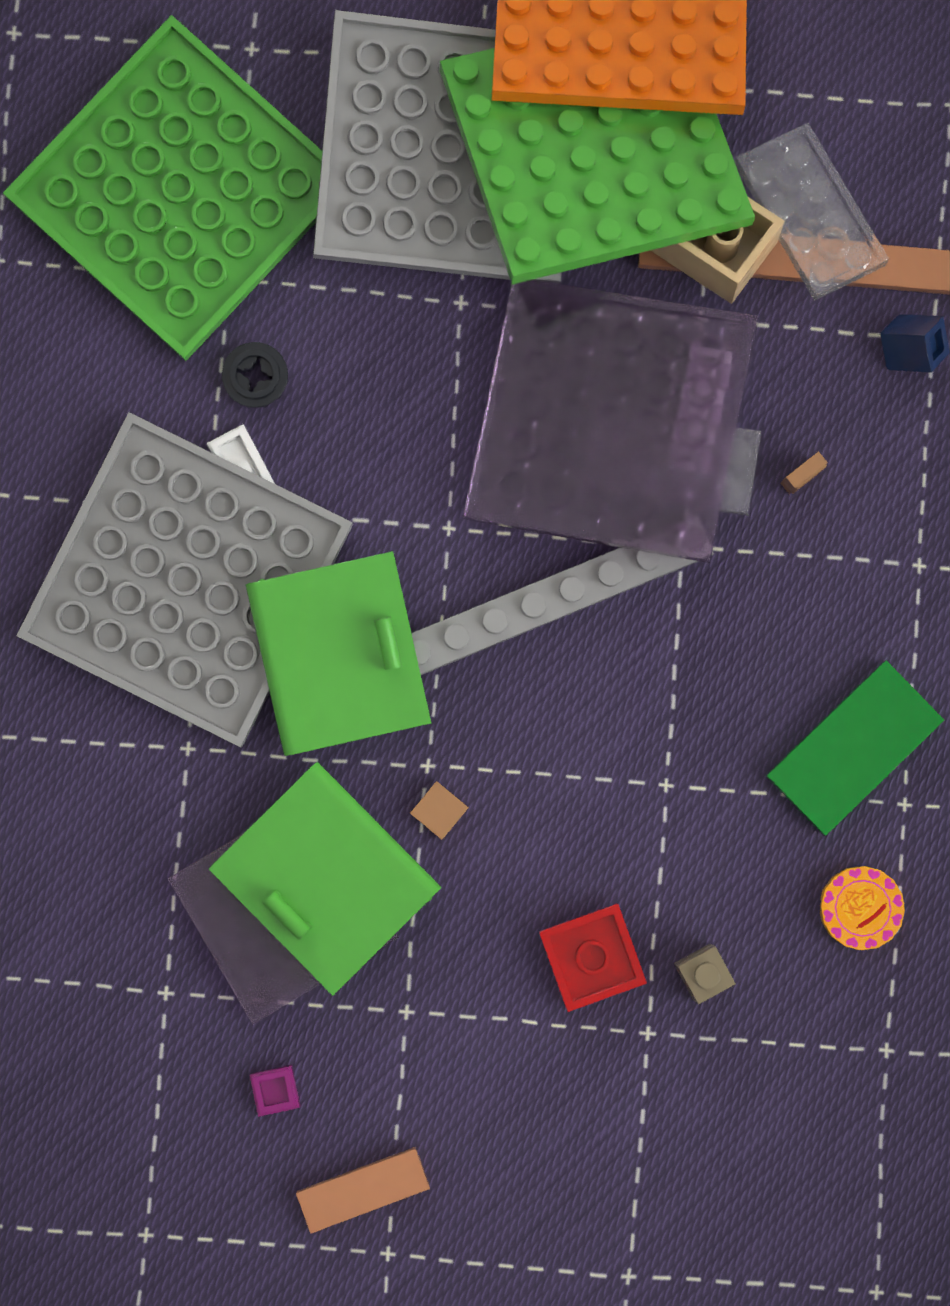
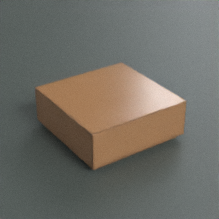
(804, 473)
(439, 810)

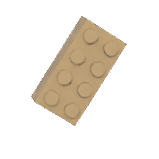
(728, 258)

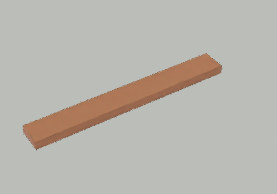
(906, 270)

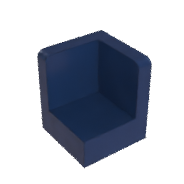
(915, 343)

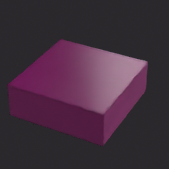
(275, 1090)

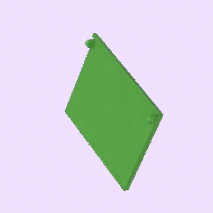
(338, 653)
(325, 878)

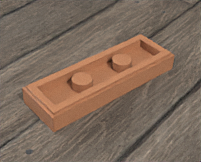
(363, 1190)

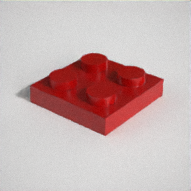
(592, 957)

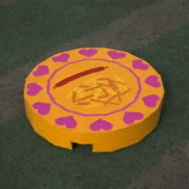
(862, 908)

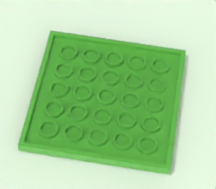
(588, 179)
(175, 187)

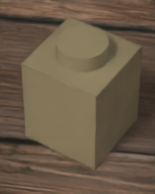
(704, 973)

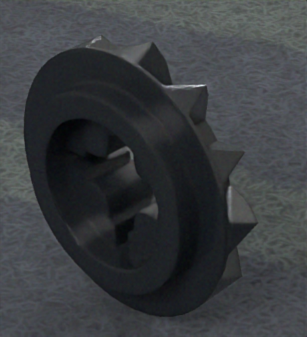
(245, 359)

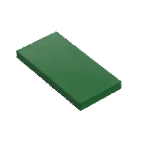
(855, 748)

